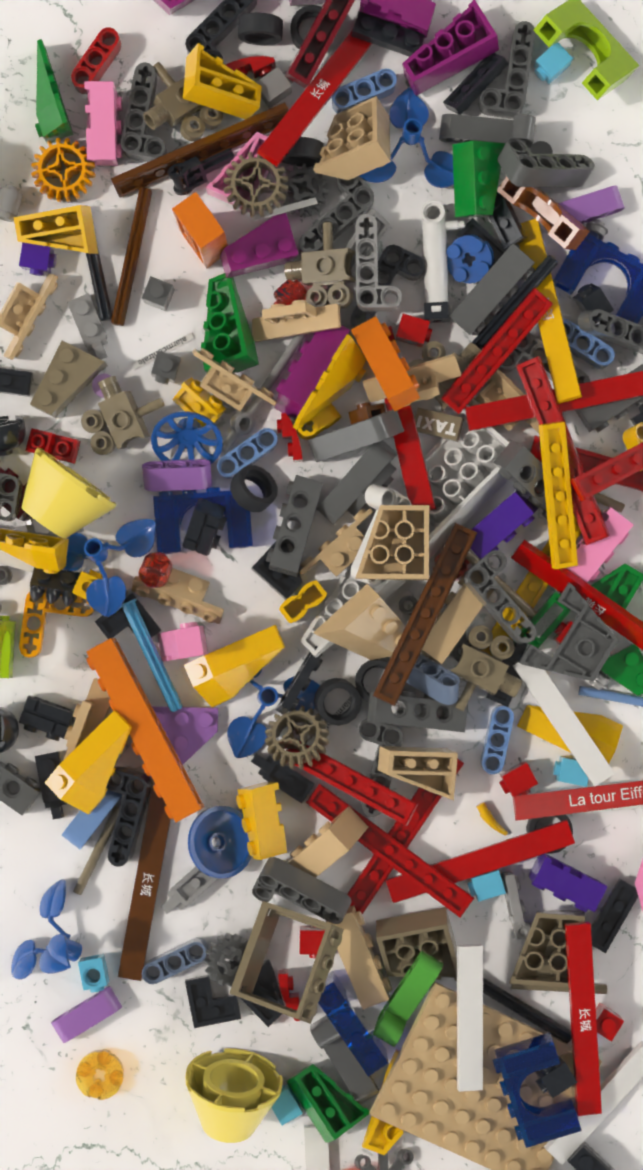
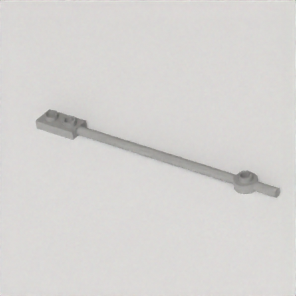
(248, 420)

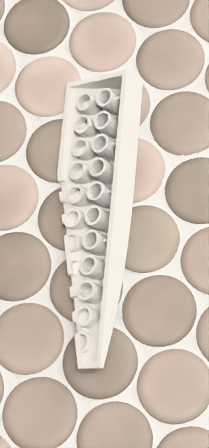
(461, 483)

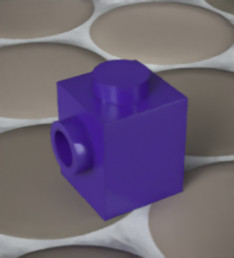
(37, 259)

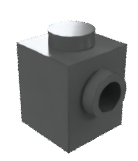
(165, 367)

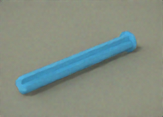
(152, 655)

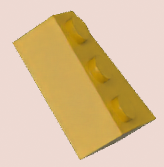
(218, 86)
(60, 228)

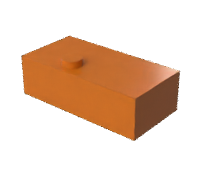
(200, 229)

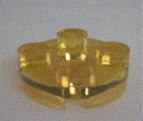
(100, 1088)

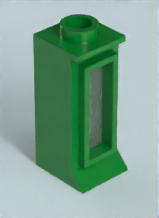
(547, 619)

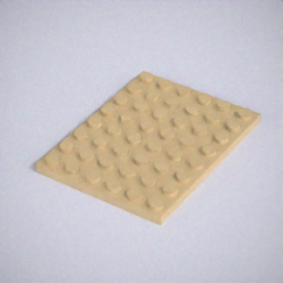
(424, 1096)

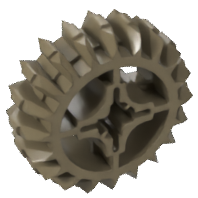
(245, 182)
(288, 740)

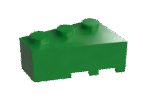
(475, 177)
(326, 1103)

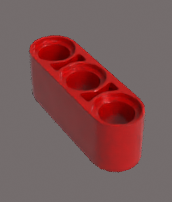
(96, 49)

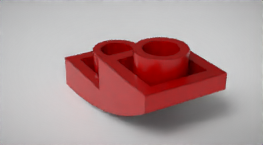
(257, 65)
(285, 427)
(60, 447)
(286, 984)

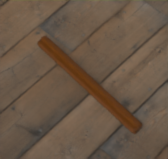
(131, 256)

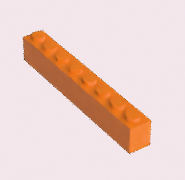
(146, 732)

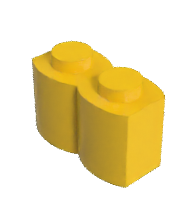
(308, 597)

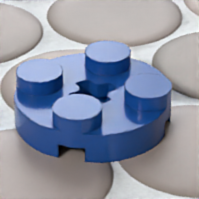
(475, 247)

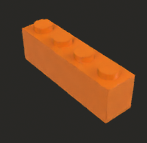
(385, 363)

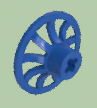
(187, 435)

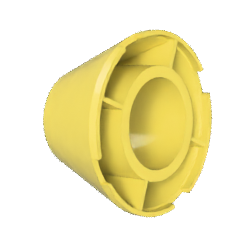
(62, 497)
(232, 1092)

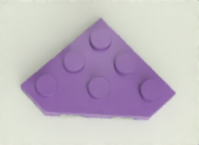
(188, 728)

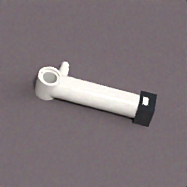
(435, 258)

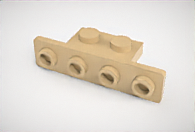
(21, 311)
(294, 320)
(427, 375)
(229, 386)
(501, 388)
(343, 550)
(184, 593)
(88, 716)

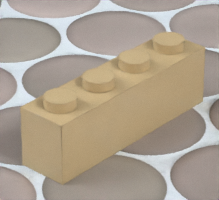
(453, 620)
(361, 962)

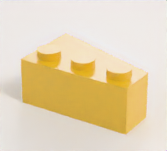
(262, 820)

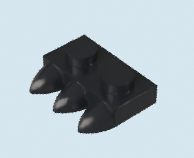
(54, 586)

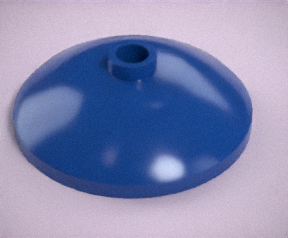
(230, 852)

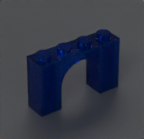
(593, 252)
(171, 508)
(364, 1046)
(534, 1123)

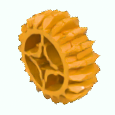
(53, 170)

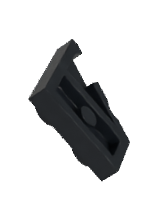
(282, 583)
(267, 988)

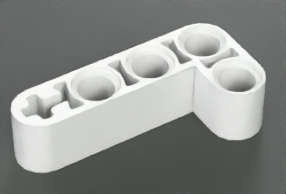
(374, 497)

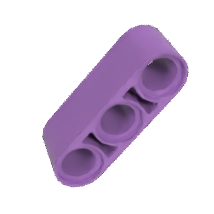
(594, 204)
(177, 475)
(86, 1014)

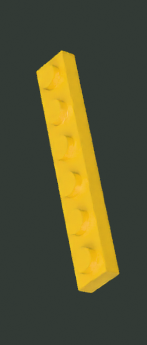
(558, 495)

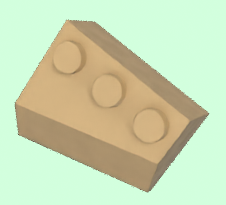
(356, 141)
(397, 544)
(364, 626)

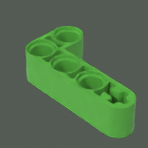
(406, 998)

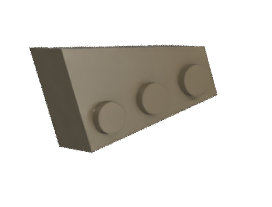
(65, 378)

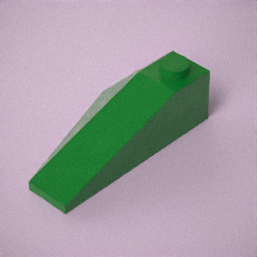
(49, 103)
(227, 327)

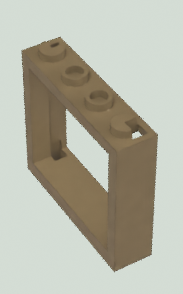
(256, 951)

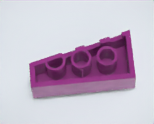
(452, 50)
(307, 370)

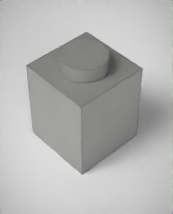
(275, 87)

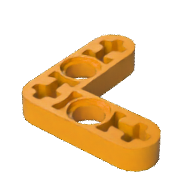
(45, 607)

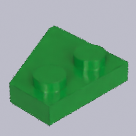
(620, 584)
(626, 668)

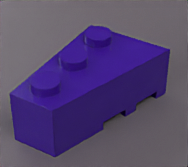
(502, 522)
(567, 882)

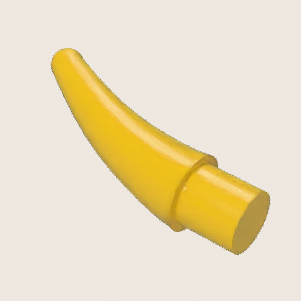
(487, 816)

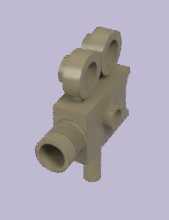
(173, 109)
(324, 269)
(463, 360)
(120, 415)
(485, 670)

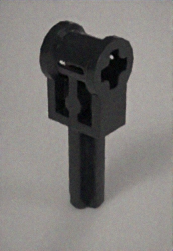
(193, 172)

